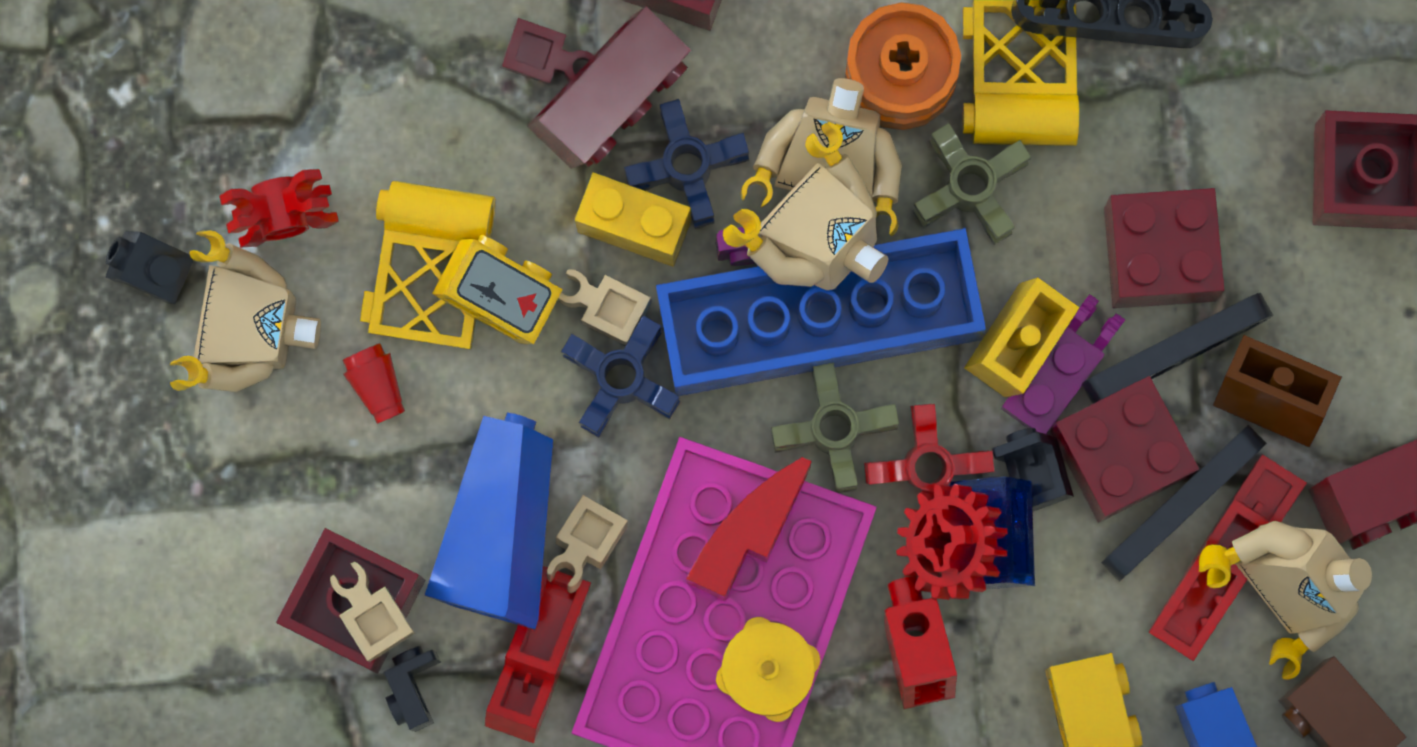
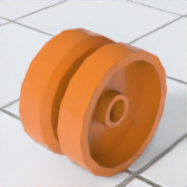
(911, 37)

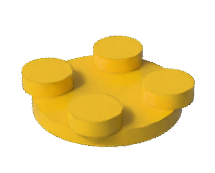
(768, 669)

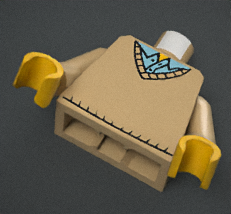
(865, 143)
(819, 227)
(243, 321)
(1300, 578)

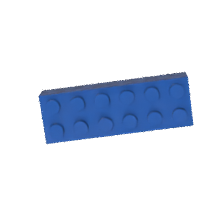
(753, 330)

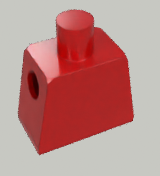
(922, 662)

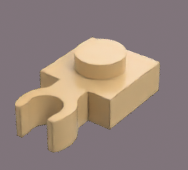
(611, 307)
(587, 537)
(374, 619)

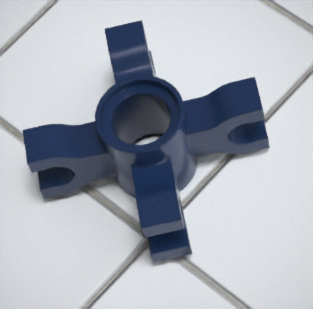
(723, 153)
(600, 364)

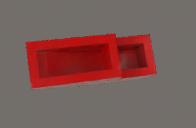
(748, 530)
(536, 660)

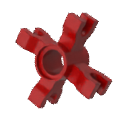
(279, 208)
(925, 441)

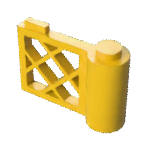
(1014, 110)
(428, 220)

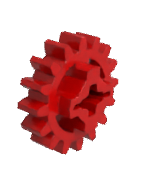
(948, 539)

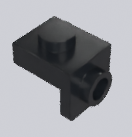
(148, 265)
(1037, 459)
(406, 701)

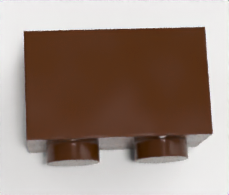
(1277, 391)
(1337, 710)

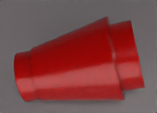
(375, 382)

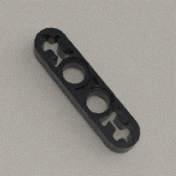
(1113, 25)
(1180, 347)
(1184, 503)

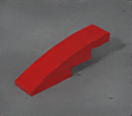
(1194, 606)

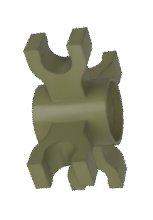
(952, 154)
(860, 423)

